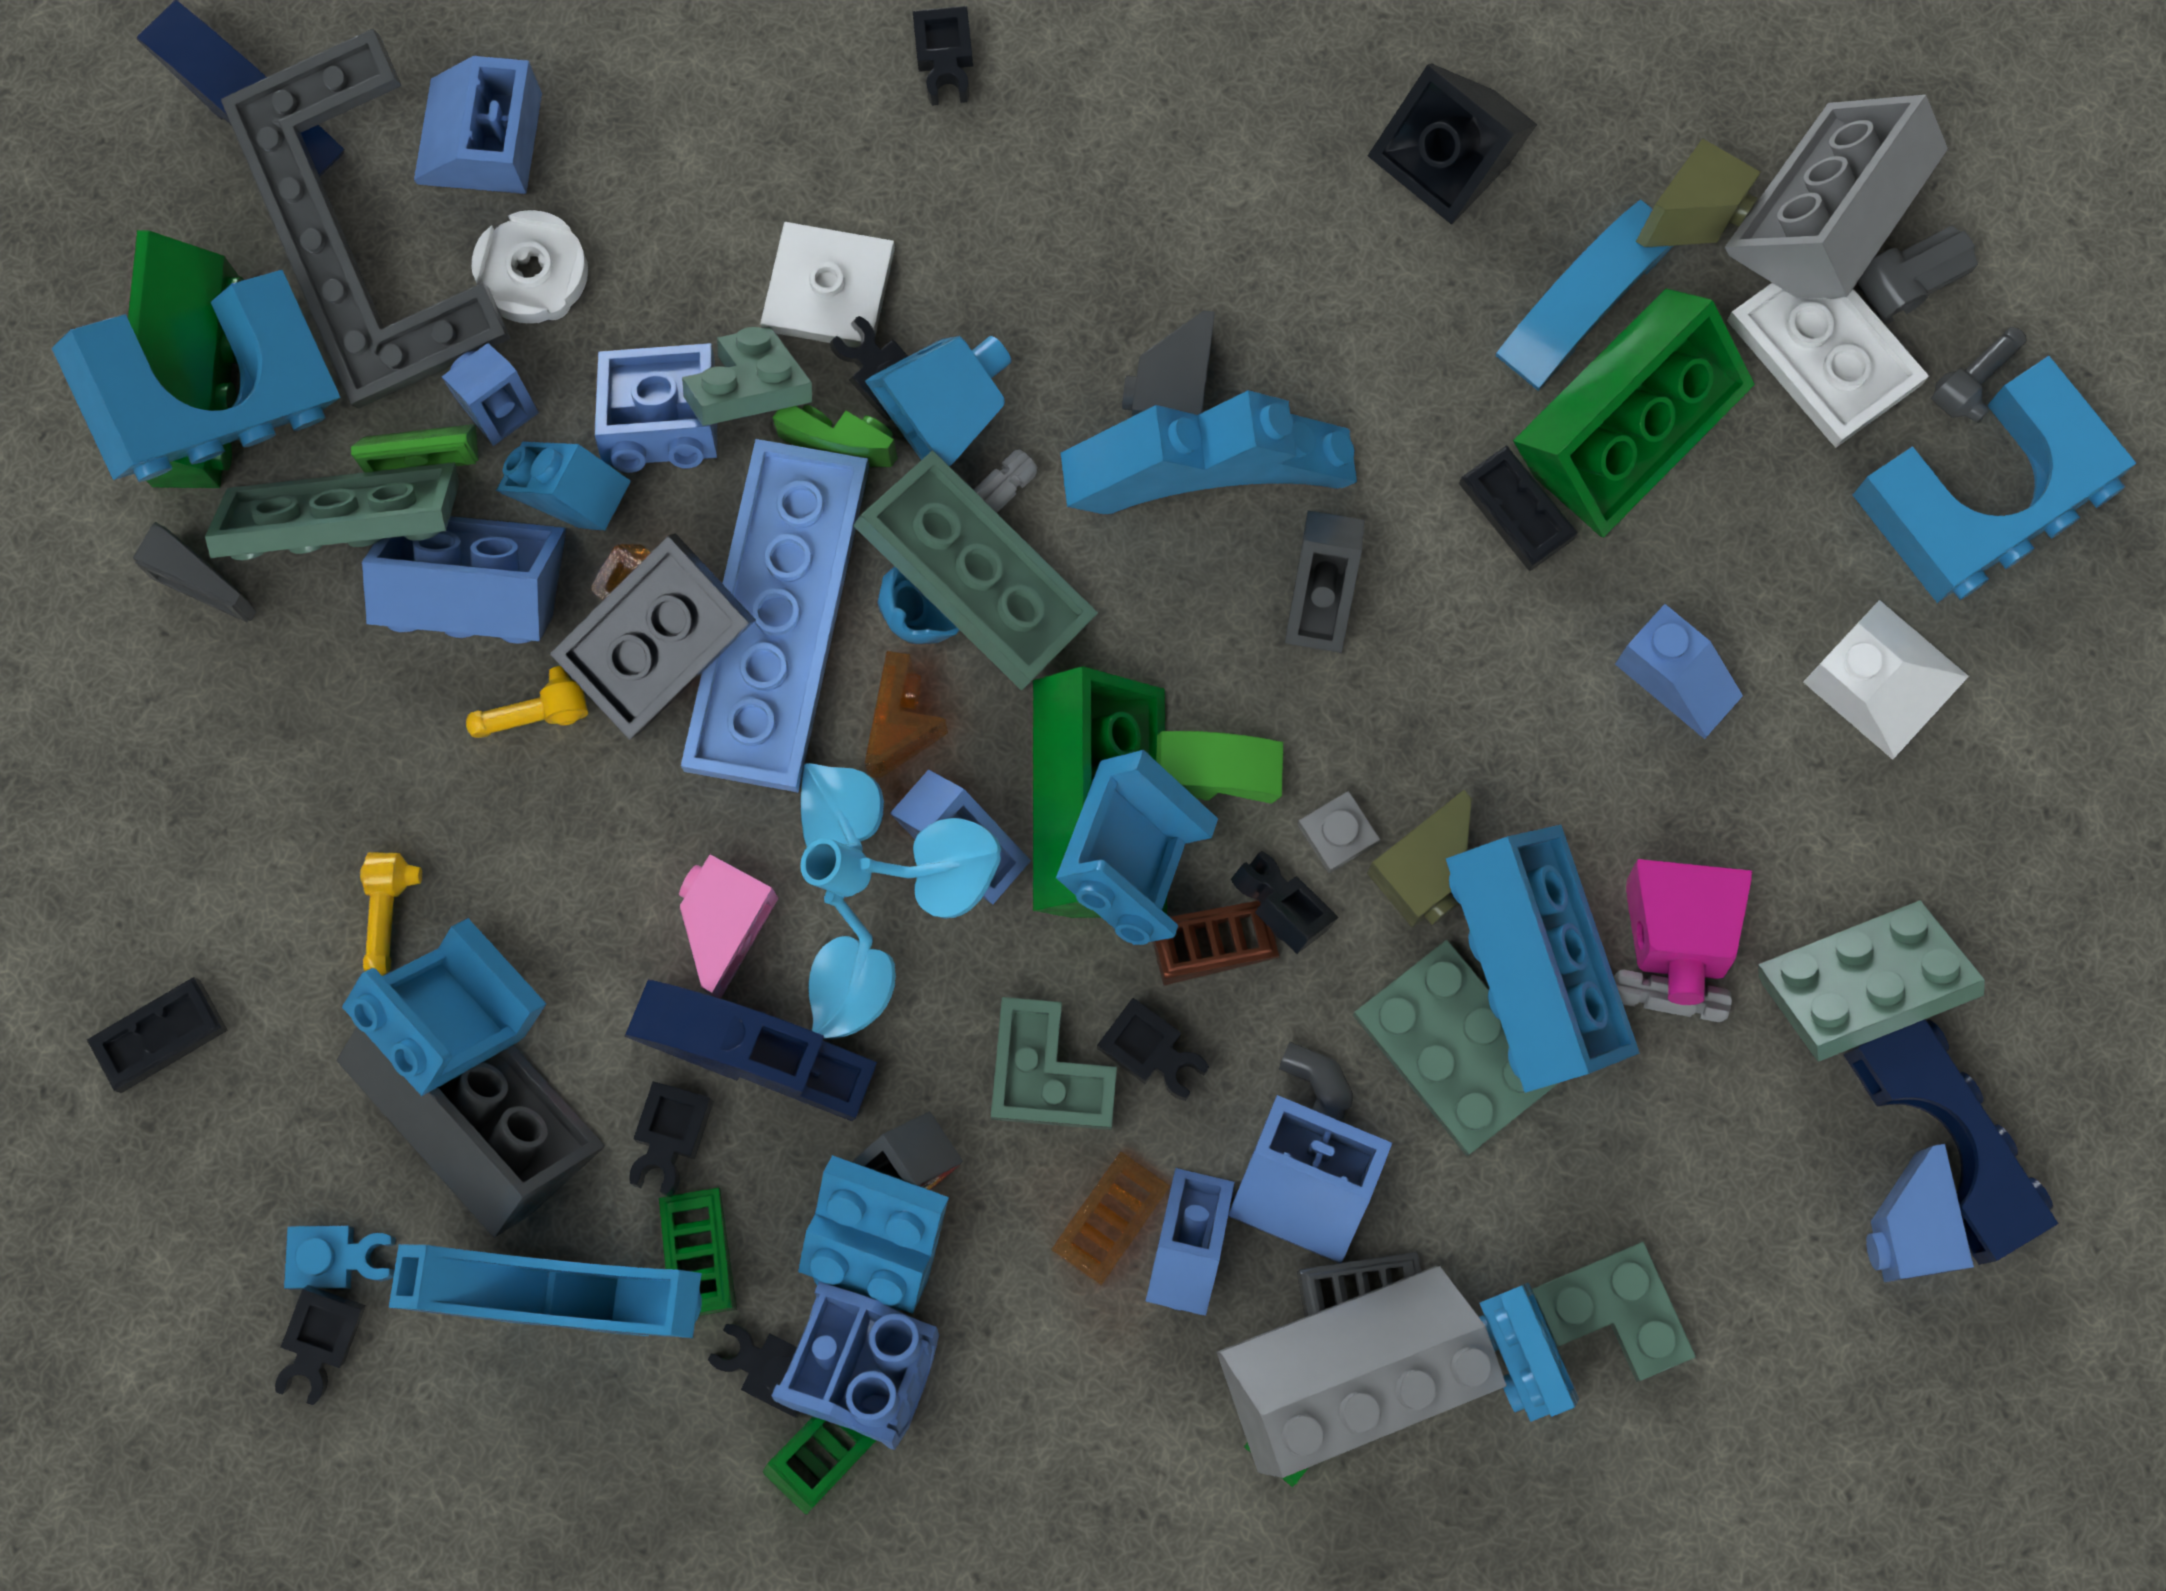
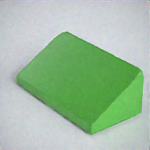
(417, 448)

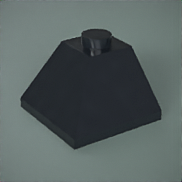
(1450, 140)

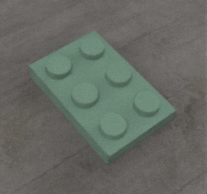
(1870, 980)
(1449, 1047)

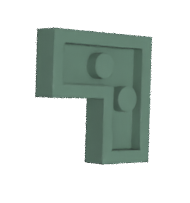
(755, 379)
(1033, 1084)
(1623, 1294)

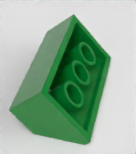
(184, 337)
(1636, 409)
(1076, 724)

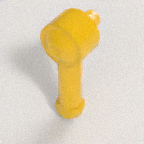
(559, 703)
(383, 879)

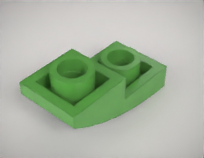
(849, 436)
(1223, 764)

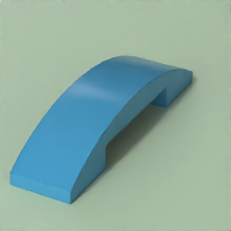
(1581, 298)

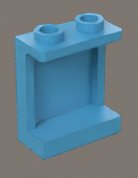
(1132, 844)
(445, 1008)

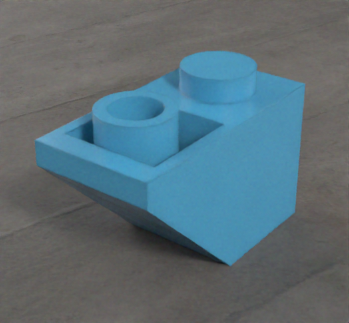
(564, 483)

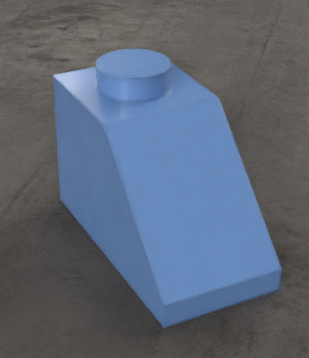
(490, 392)
(1681, 671)
(938, 799)
(1920, 1222)
(1190, 1242)

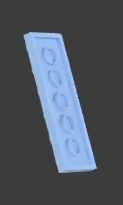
(789, 574)

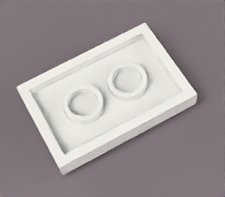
(1829, 357)

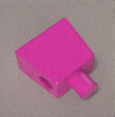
(1686, 922)

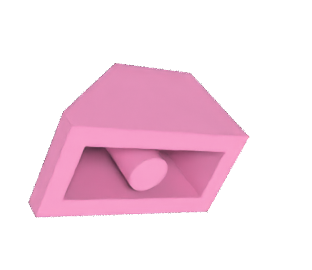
(722, 919)

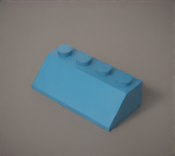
(1541, 957)

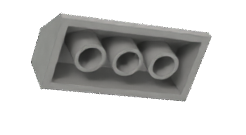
(1840, 195)
(1358, 1372)

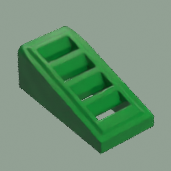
(724, 1297)
(792, 1485)

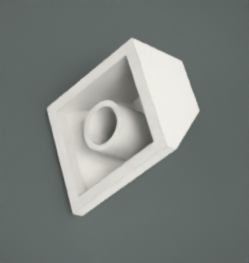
(1886, 679)

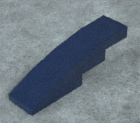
(216, 70)

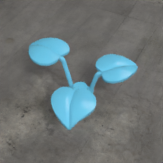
(953, 871)

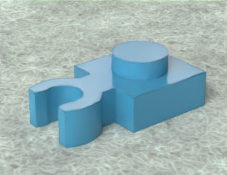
(327, 1257)

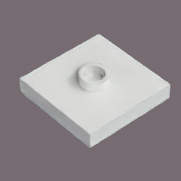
(826, 282)

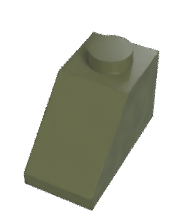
(1701, 200)
(1415, 868)

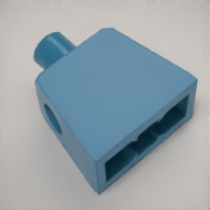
(943, 394)

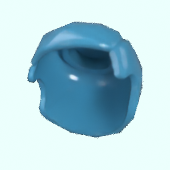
(911, 613)

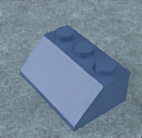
(467, 580)

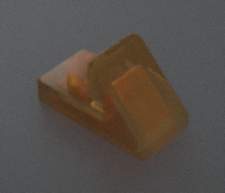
(898, 733)

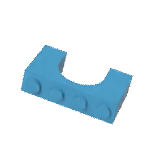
(146, 428)
(1953, 545)

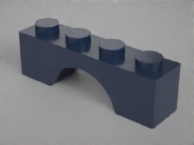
(1994, 1193)

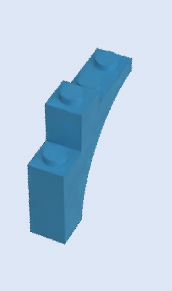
(1183, 452)
(546, 1291)

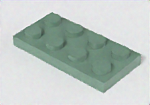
(333, 511)
(975, 569)

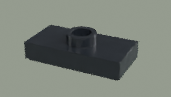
(1518, 508)
(157, 1035)

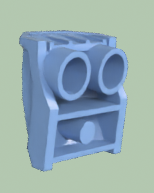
(855, 1351)

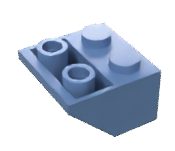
(480, 126)
(1309, 1179)

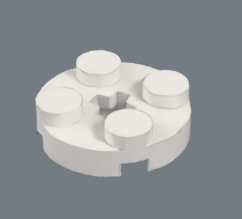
(513, 243)

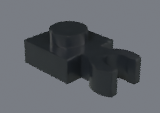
(943, 49)
(868, 358)
(1286, 907)
(1145, 1044)
(670, 1127)
(319, 1334)
(764, 1365)

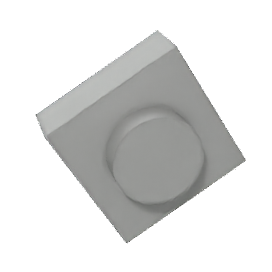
(1338, 832)

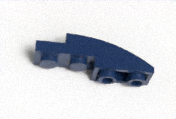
(751, 1047)

